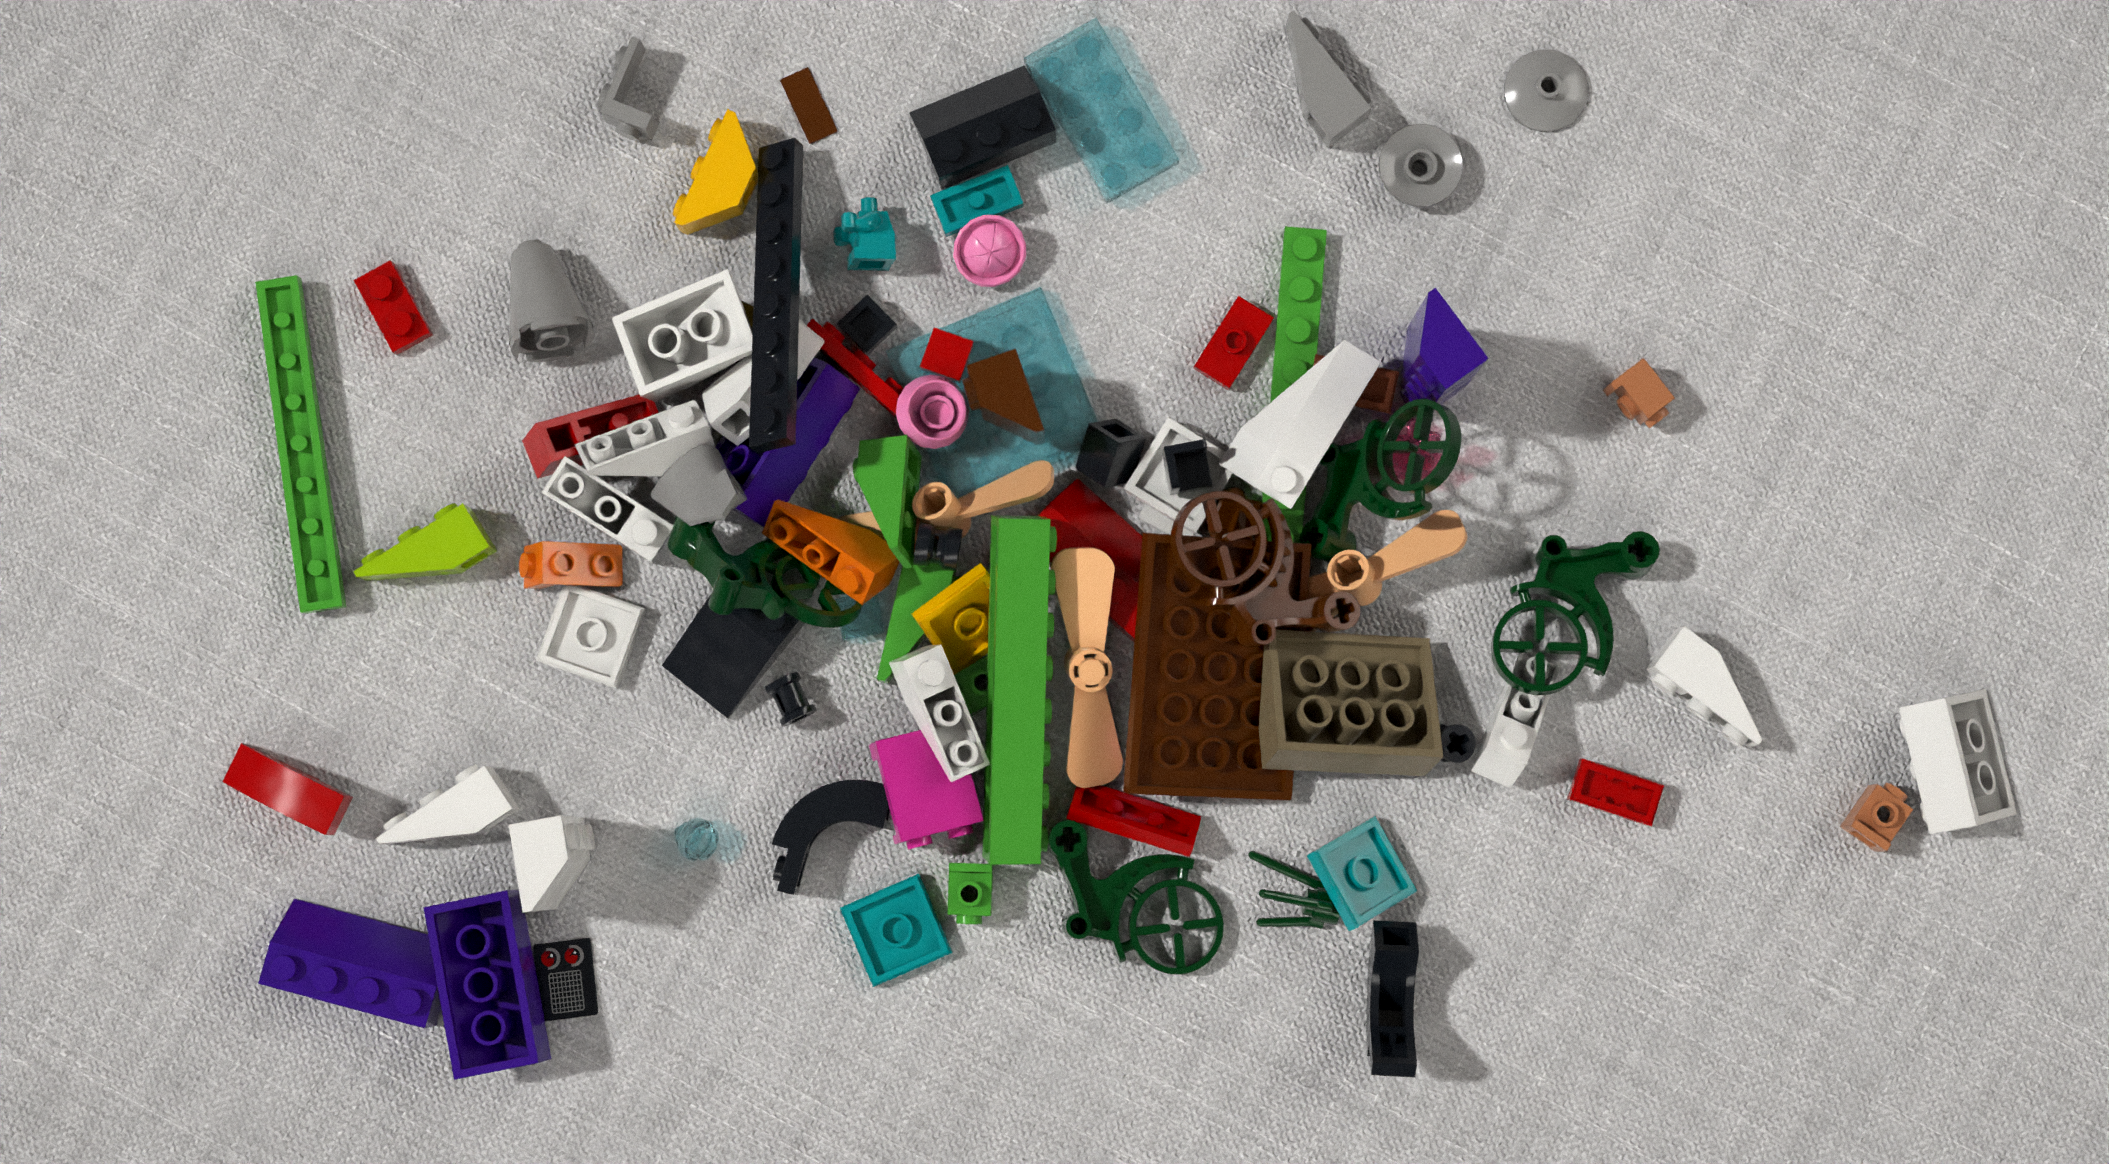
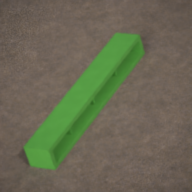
(1017, 689)

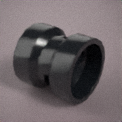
(947, 549)

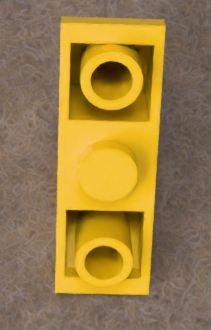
(721, 179)

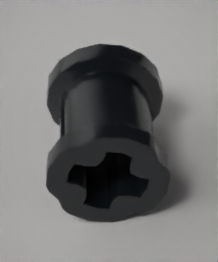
(790, 699)
(1462, 745)

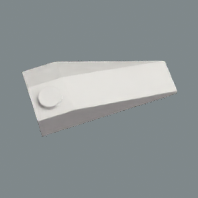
(1293, 432)

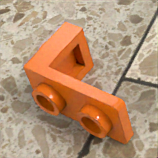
(571, 564)

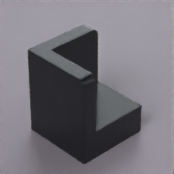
(1110, 452)
(1187, 467)

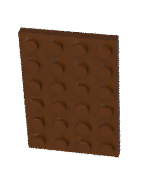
(1195, 683)

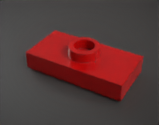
(1233, 343)
(1615, 792)

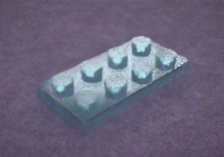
(1101, 110)

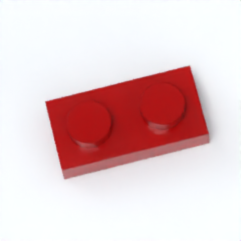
(393, 307)

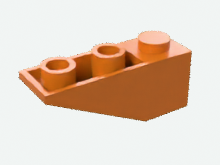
(835, 549)

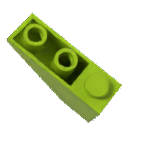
(441, 548)

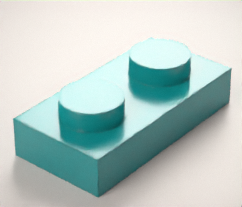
(984, 195)

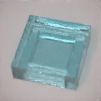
(867, 624)

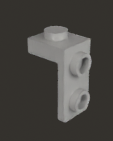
(628, 120)

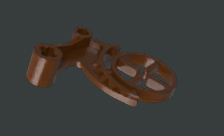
(1268, 600)

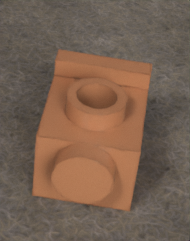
(1641, 394)
(1863, 819)

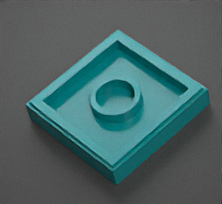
(1362, 873)
(896, 930)

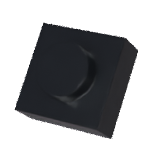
(867, 325)

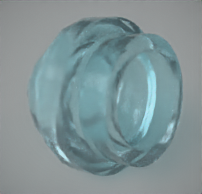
(696, 839)

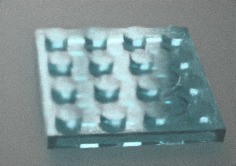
(984, 449)

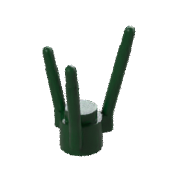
(1314, 903)

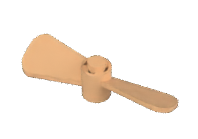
(940, 507)
(1426, 543)
(1084, 597)

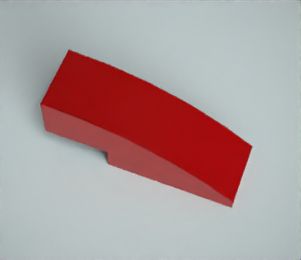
(287, 790)

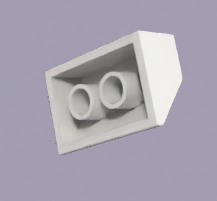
(1957, 761)
(549, 858)

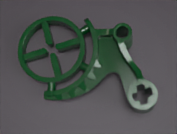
(1366, 470)
(1571, 578)
(742, 580)
(1100, 901)

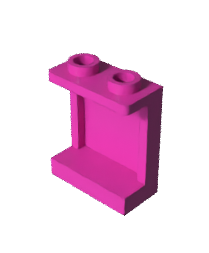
(921, 793)

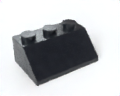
(984, 127)

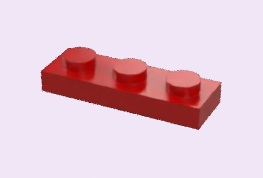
(857, 367)
(1135, 818)

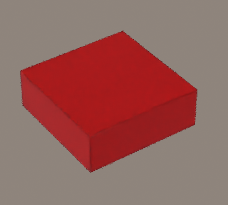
(946, 355)

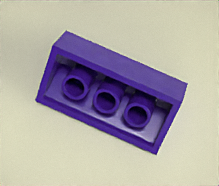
(1438, 353)
(775, 474)
(354, 964)
(487, 984)

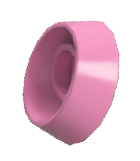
(989, 250)
(932, 411)

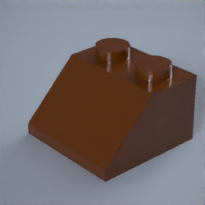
(1003, 396)

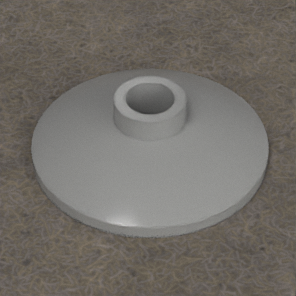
(1533, 105)
(1426, 146)

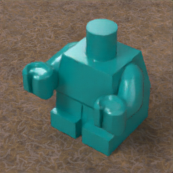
(869, 236)

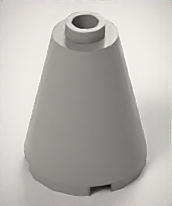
(544, 306)

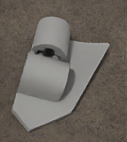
(699, 487)

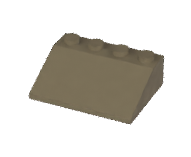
(1349, 704)

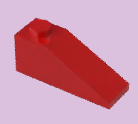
(556, 438)

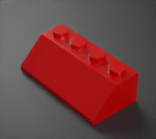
(1088, 521)

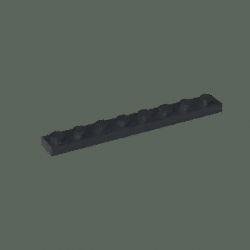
(776, 297)

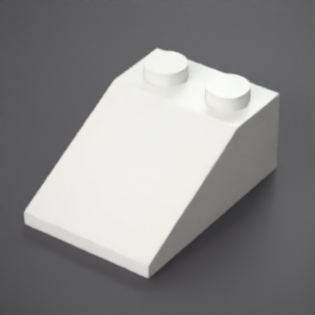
(685, 336)

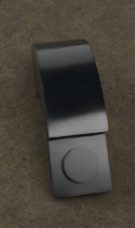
(828, 805)
(1391, 998)

